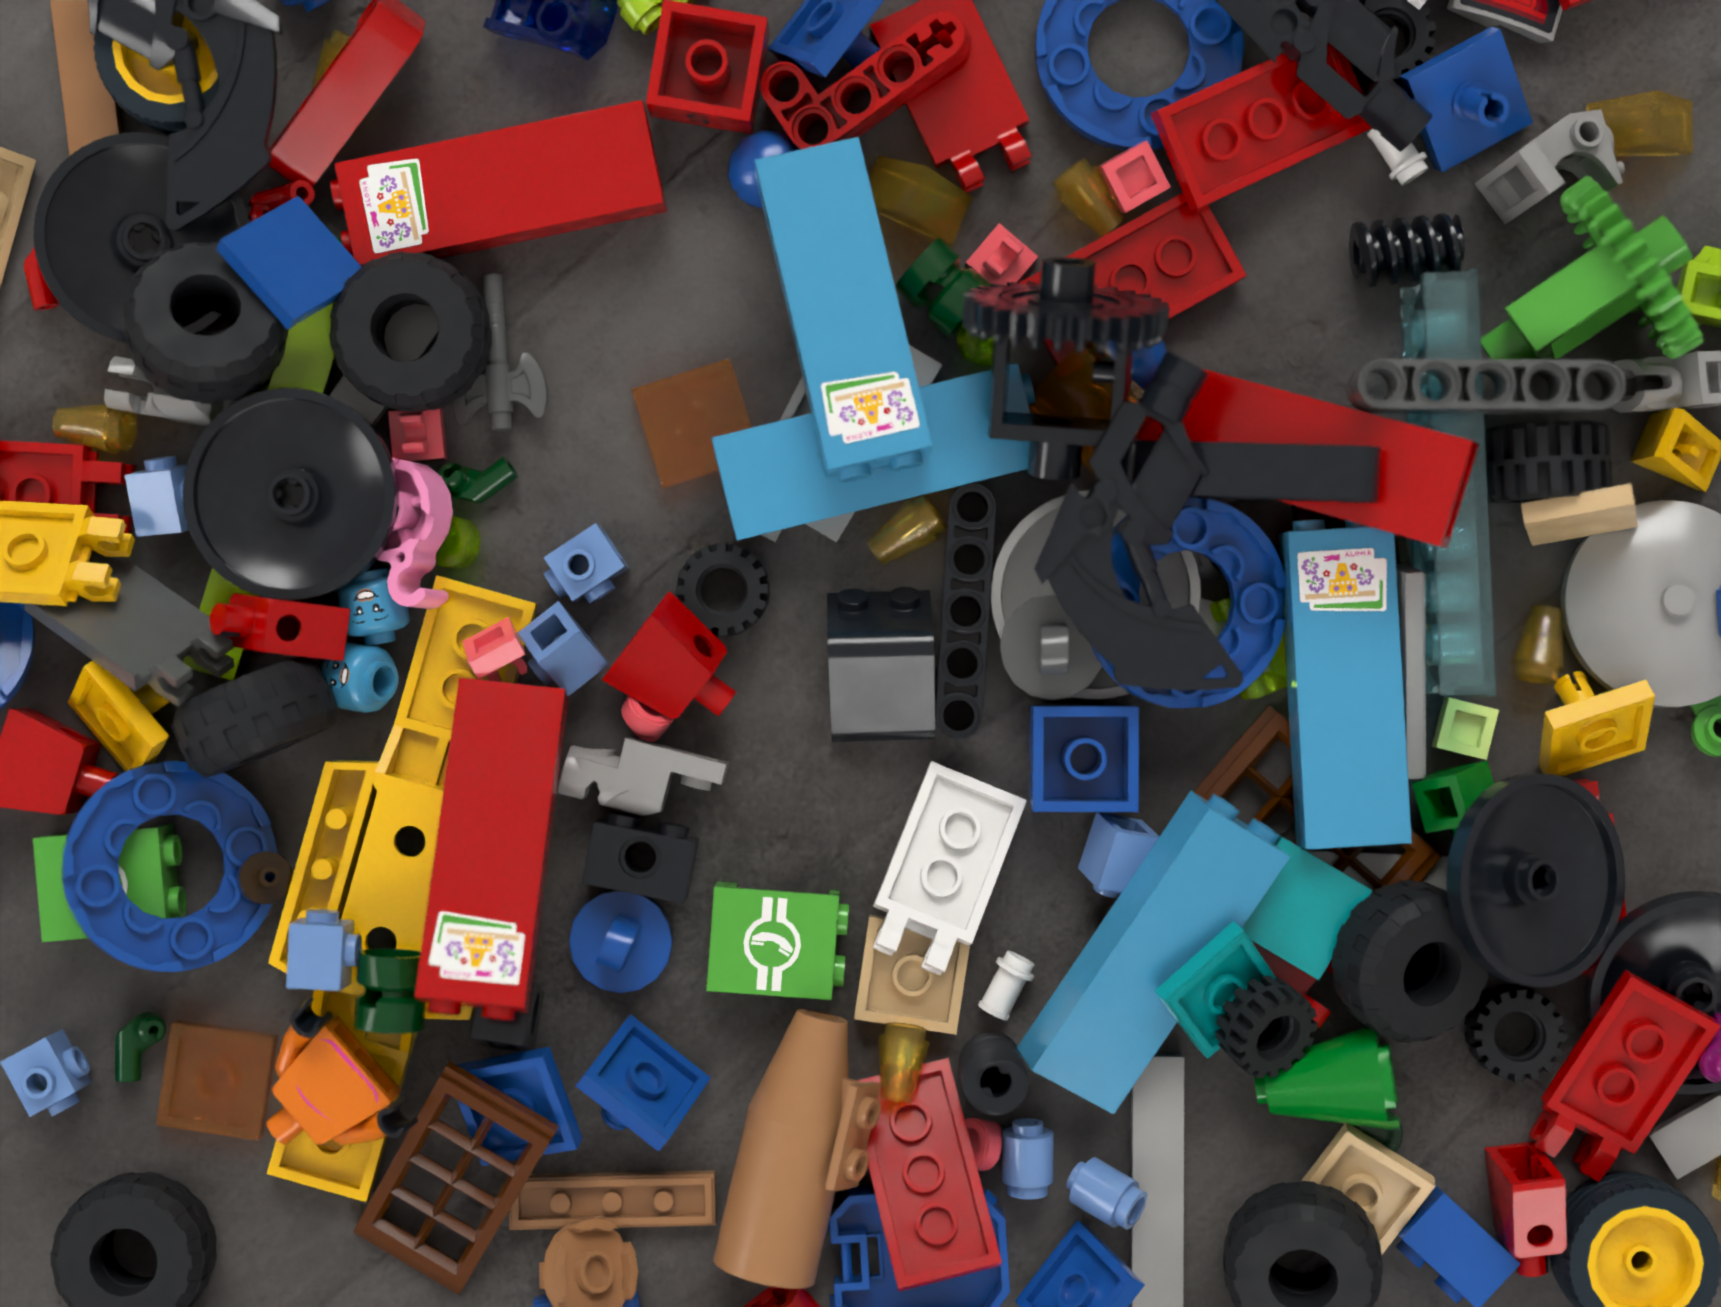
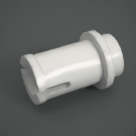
(1405, 164)
(1007, 984)

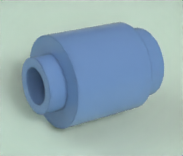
(1027, 1158)
(1106, 1193)

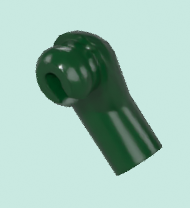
(477, 485)
(132, 1041)

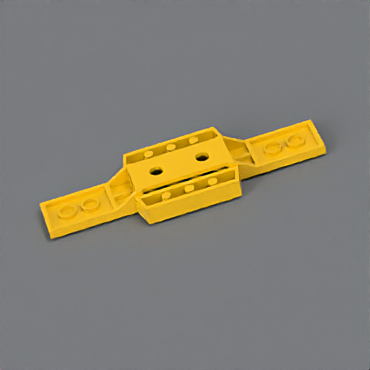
(354, 862)

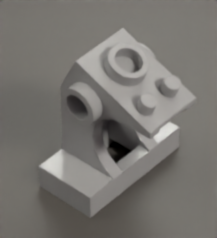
(1533, 169)

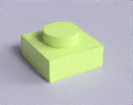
(1465, 728)

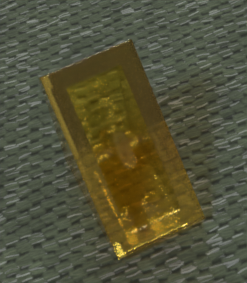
(1648, 123)
(918, 198)

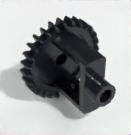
(1061, 309)

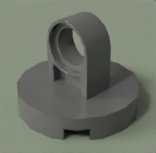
(1047, 651)

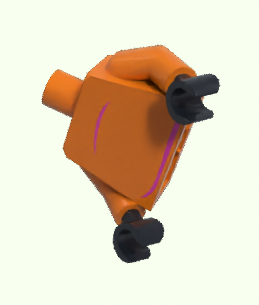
(332, 1085)

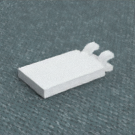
(946, 863)

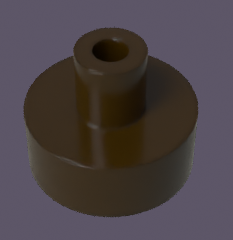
(252, 880)

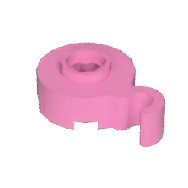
(417, 535)

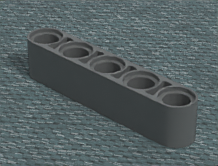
(1509, 377)

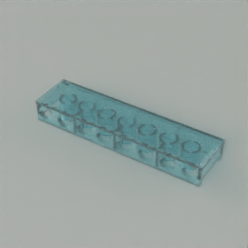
(1461, 576)

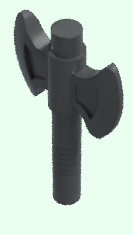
(499, 385)

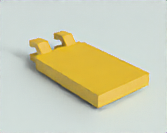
(49, 551)

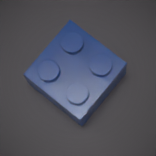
(1084, 758)

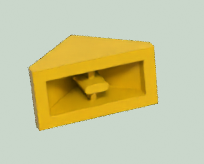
(1679, 448)

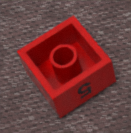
(708, 66)

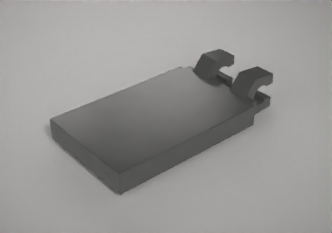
(140, 633)

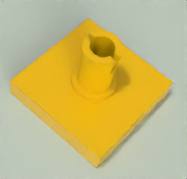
(120, 716)
(1594, 727)

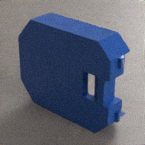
(857, 1217)

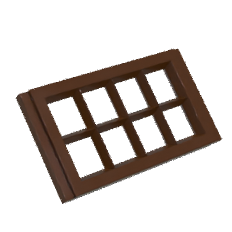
(1240, 762)
(496, 1108)

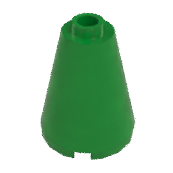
(1337, 1082)

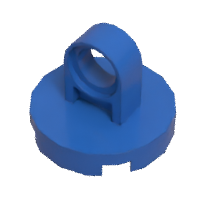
(621, 941)

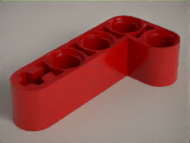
(871, 75)
(347, 90)

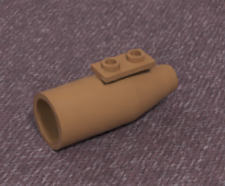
(796, 1149)

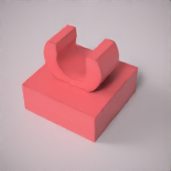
(1134, 176)
(1002, 257)
(418, 435)
(494, 649)

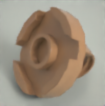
(589, 1266)

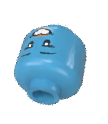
(372, 608)
(363, 679)

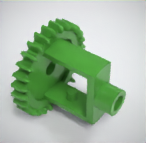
(1613, 279)

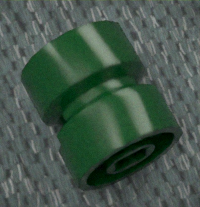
(939, 285)
(389, 992)

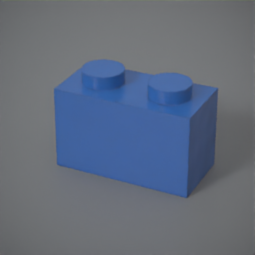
(1457, 1248)

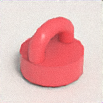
(643, 720)
(985, 1141)

